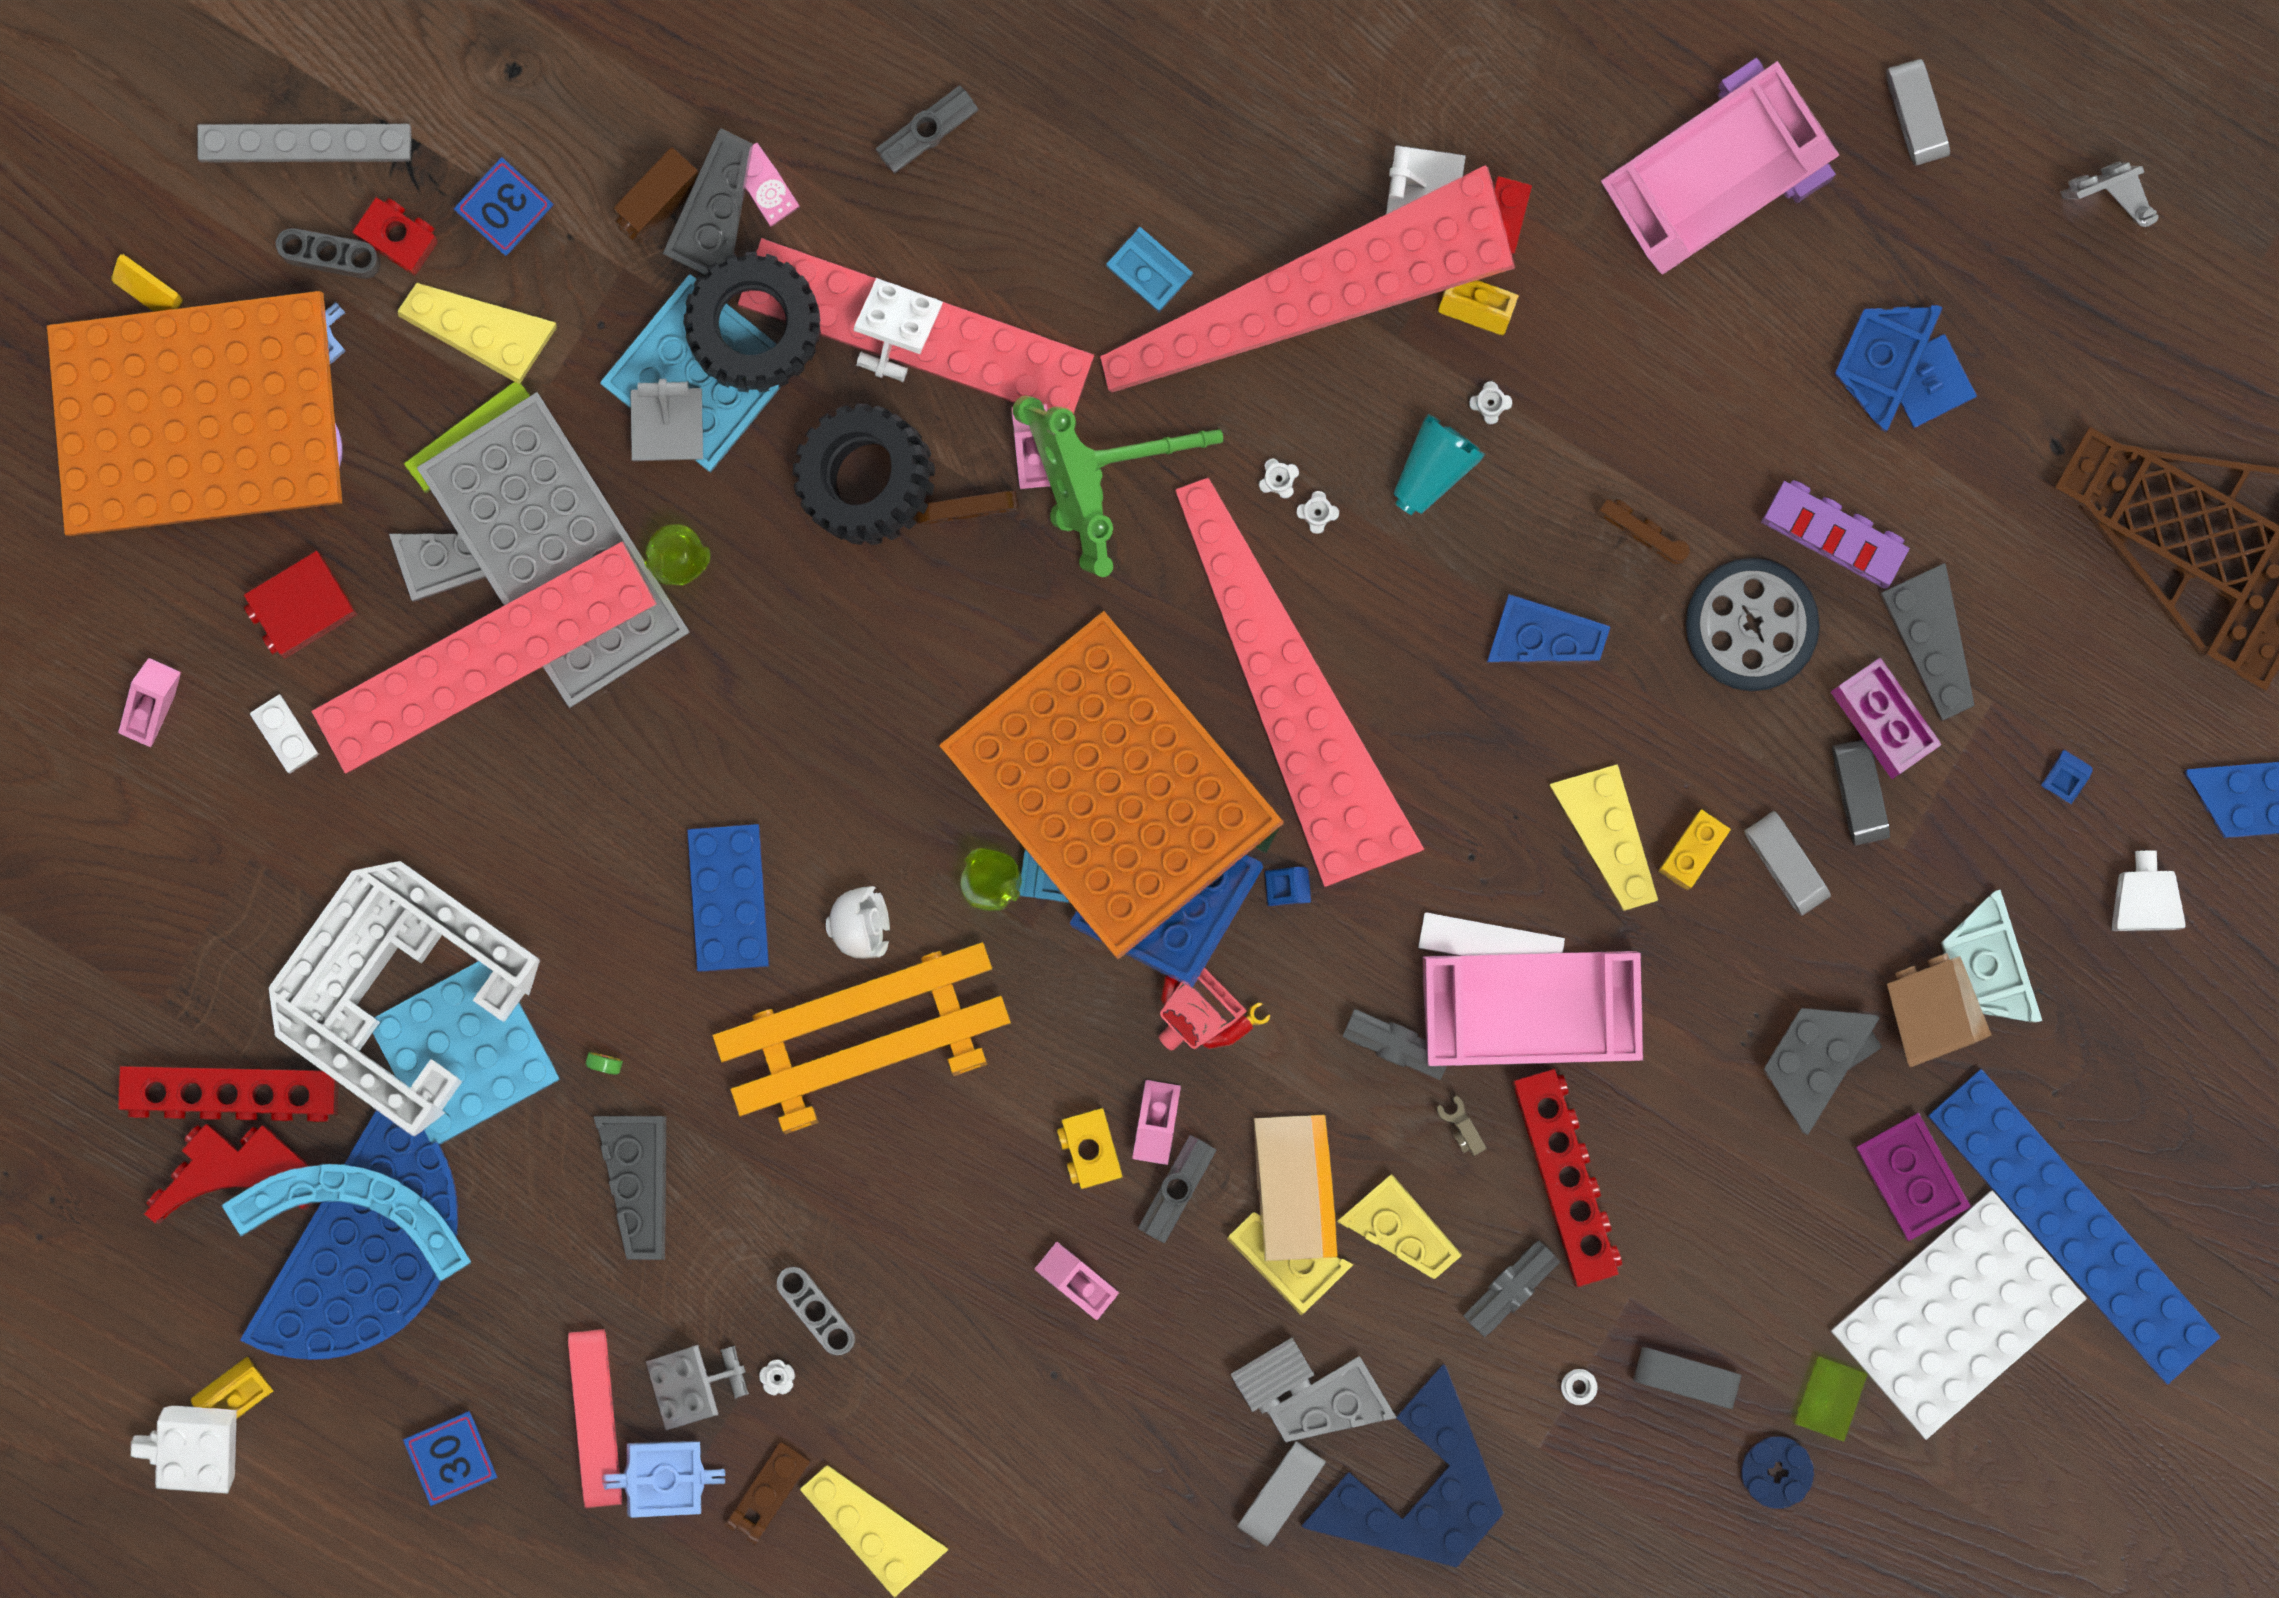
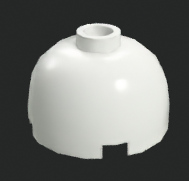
(858, 923)

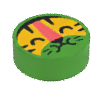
(603, 1063)

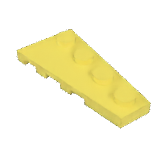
(483, 331)
(1605, 823)
(878, 1535)

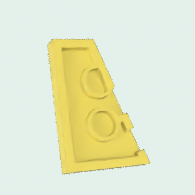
(1402, 1227)
(1296, 1280)

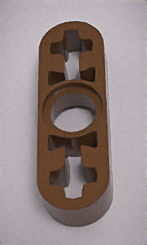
(968, 508)

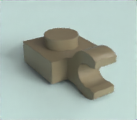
(1467, 1135)

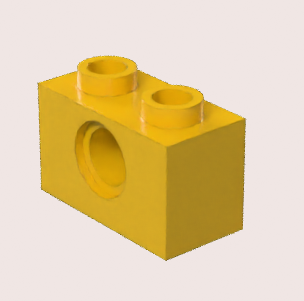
(1694, 850)
(1090, 1127)

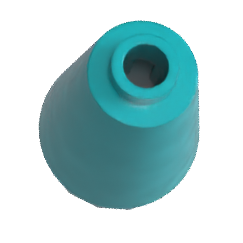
(1434, 465)

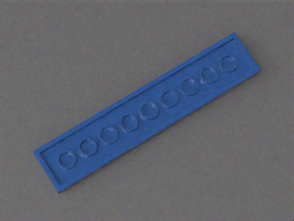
(2073, 1226)

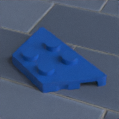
(1884, 357)
(2240, 797)

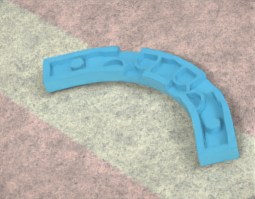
(355, 1187)

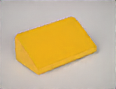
(144, 286)
(1480, 305)
(235, 1390)

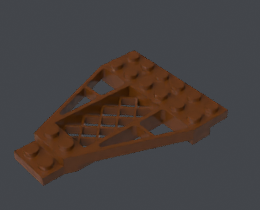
(2103, 480)

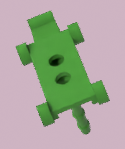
(1077, 477)

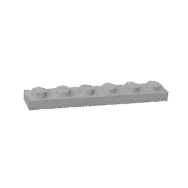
(304, 143)

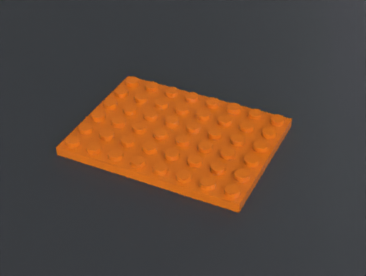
(194, 414)
(1111, 785)

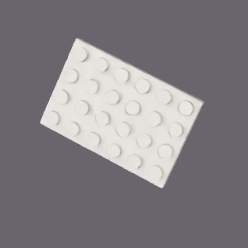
(1958, 1314)

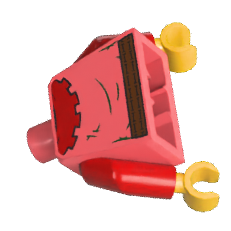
(1203, 1014)

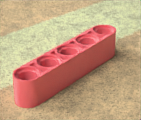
(594, 1416)

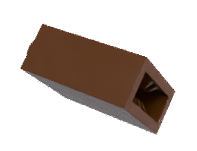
(655, 196)

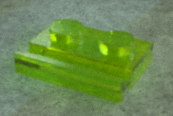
(1830, 1398)

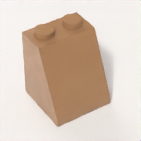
(1936, 1009)

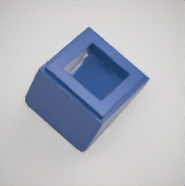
(2067, 776)
(1288, 886)

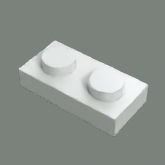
(284, 734)

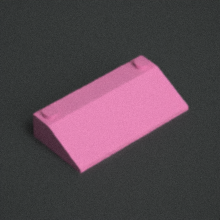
(1719, 168)
(1533, 1008)

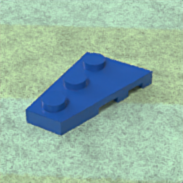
(1545, 634)

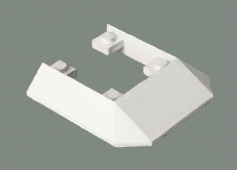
(343, 955)

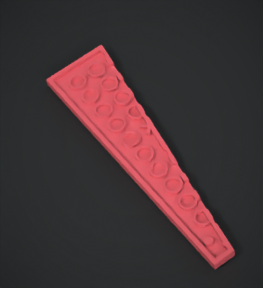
(1400, 257)
(1328, 772)

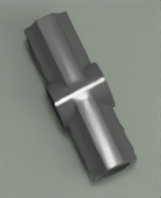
(945, 115)
(1391, 1043)
(1187, 1167)
(1511, 1288)

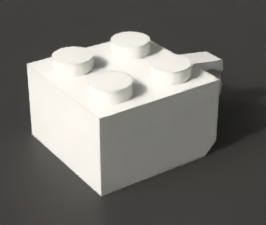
(191, 1449)

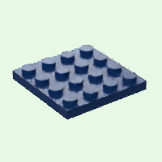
(1191, 934)

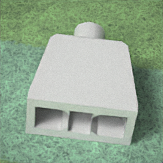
(2147, 898)

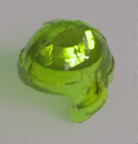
(676, 555)
(990, 880)

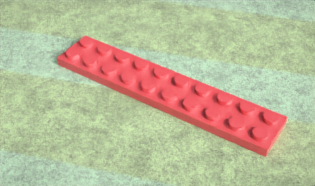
(960, 344)
(484, 657)

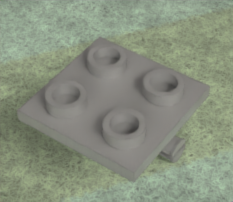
(2123, 185)
(666, 422)
(684, 1387)

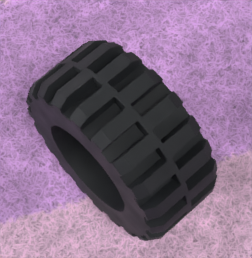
(743, 275)
(825, 454)

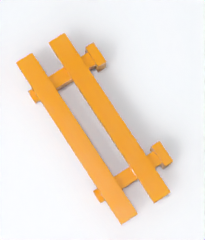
(789, 1084)

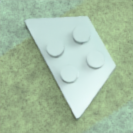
(1994, 961)

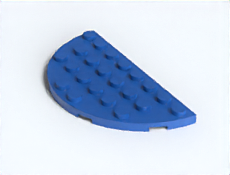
(353, 1269)

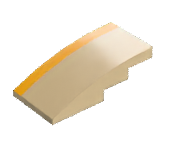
(1295, 1187)

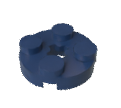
(1762, 1486)

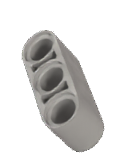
(1918, 112)
(1787, 863)
(799, 1303)
(1281, 1494)

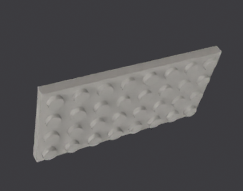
(534, 515)

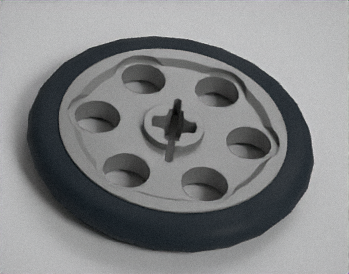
(1729, 582)

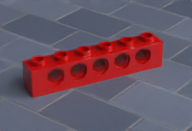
(137, 1081)
(1583, 1268)

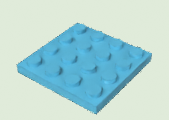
(665, 354)
(492, 1057)

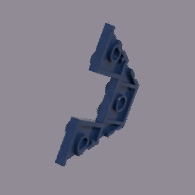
(1450, 1513)

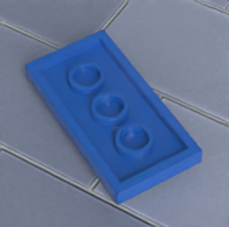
(728, 898)

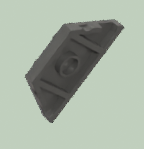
(1815, 1059)

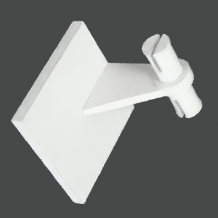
(1419, 173)
(898, 319)

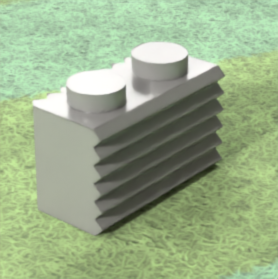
(1273, 1375)

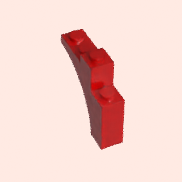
(221, 1165)

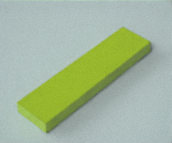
(490, 410)

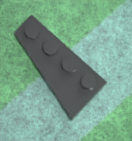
(713, 209)
(1930, 632)
(637, 1174)

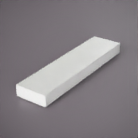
(1475, 938)

